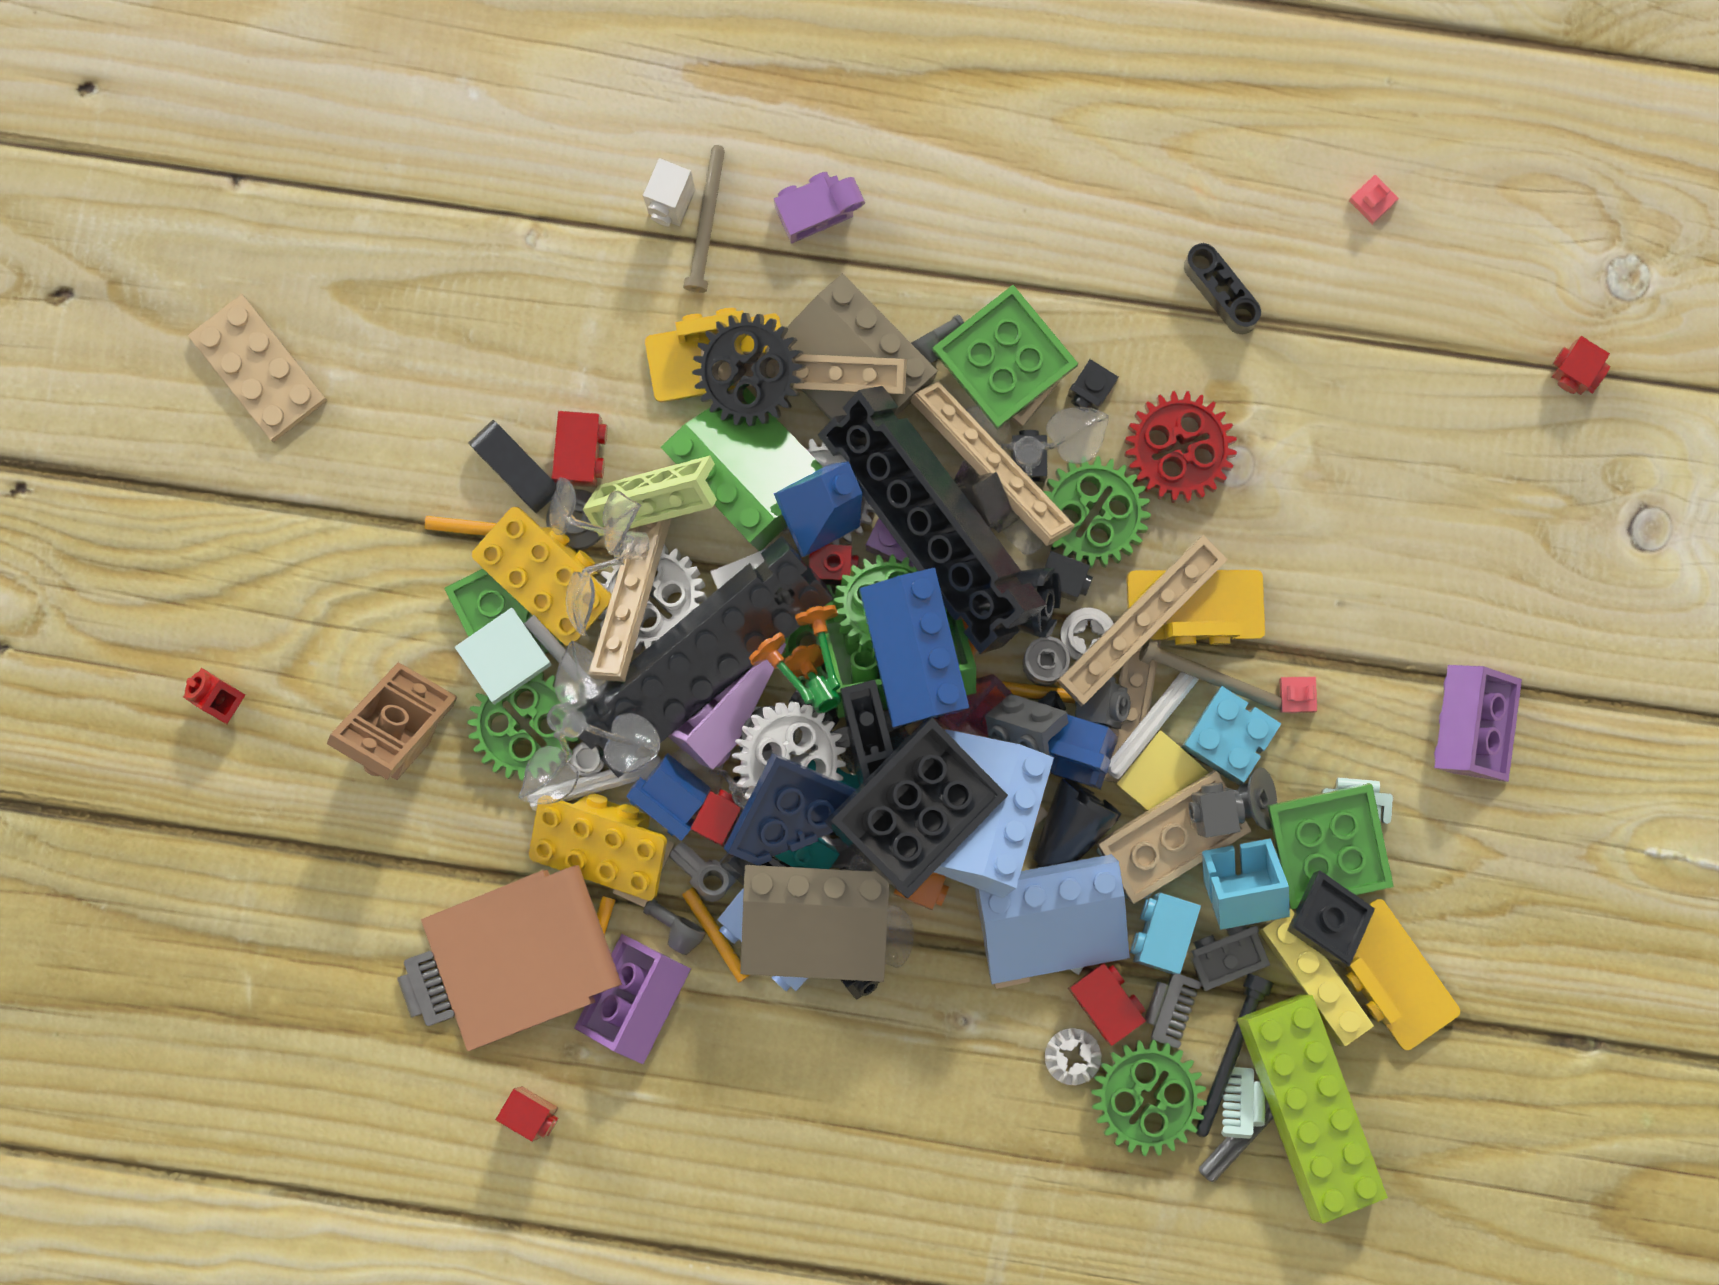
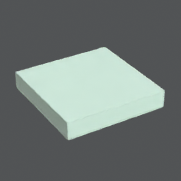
(503, 656)

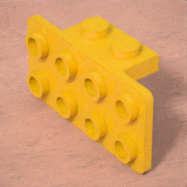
(672, 353)
(536, 570)
(1220, 610)
(604, 840)
(1399, 981)

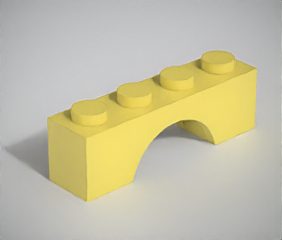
(1317, 977)

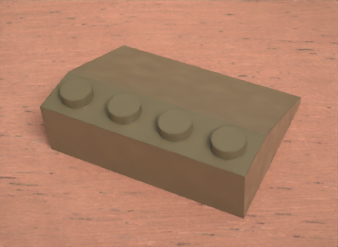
(848, 324)
(814, 923)

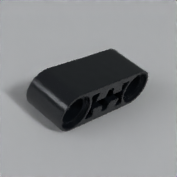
(1224, 277)
(514, 466)

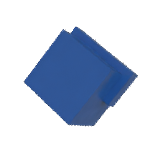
(1082, 751)
(670, 796)

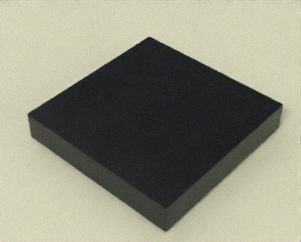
(1331, 919)

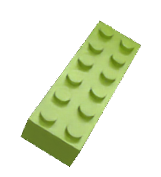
(1312, 1108)

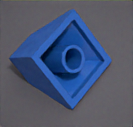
(821, 506)

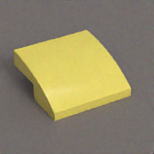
(1159, 772)

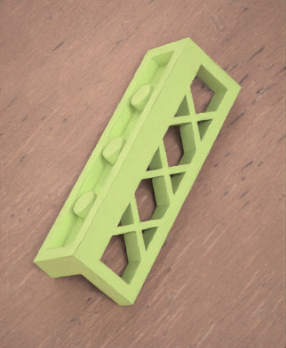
(661, 492)

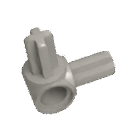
(699, 870)

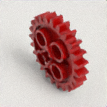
(1193, 474)

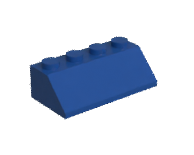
(914, 647)

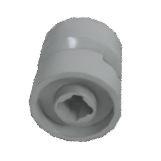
(1046, 661)

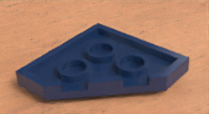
(785, 811)

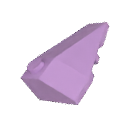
(714, 728)

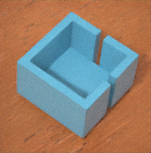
(1230, 736)
(1252, 896)
(1165, 933)

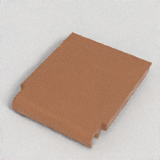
(521, 955)

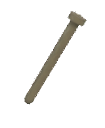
(696, 280)
(1151, 652)

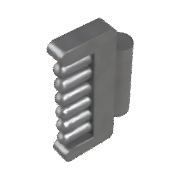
(416, 992)
(1163, 1005)

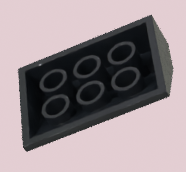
(916, 808)

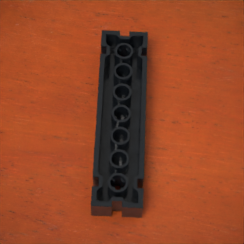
(932, 519)
(709, 646)

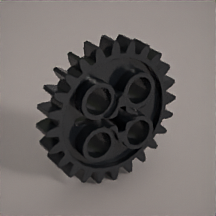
(726, 347)

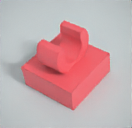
(1373, 199)
(1298, 694)

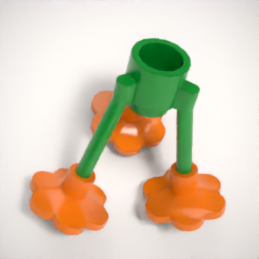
(804, 660)

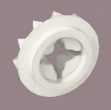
(1076, 623)
(1067, 1040)

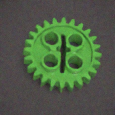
(1119, 528)
(848, 602)
(502, 745)
(1175, 1116)

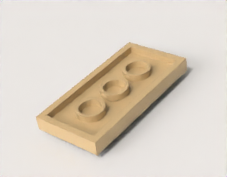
(257, 368)
(1163, 843)

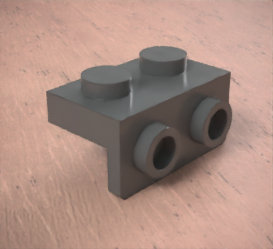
(1025, 722)
(1228, 957)

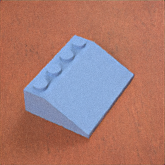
(997, 848)
(1056, 920)

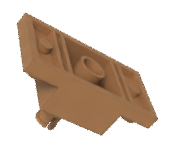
(393, 723)

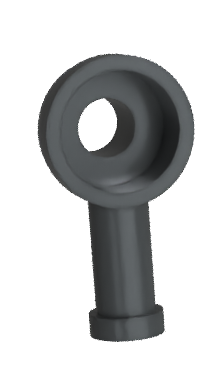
(926, 342)
(683, 933)

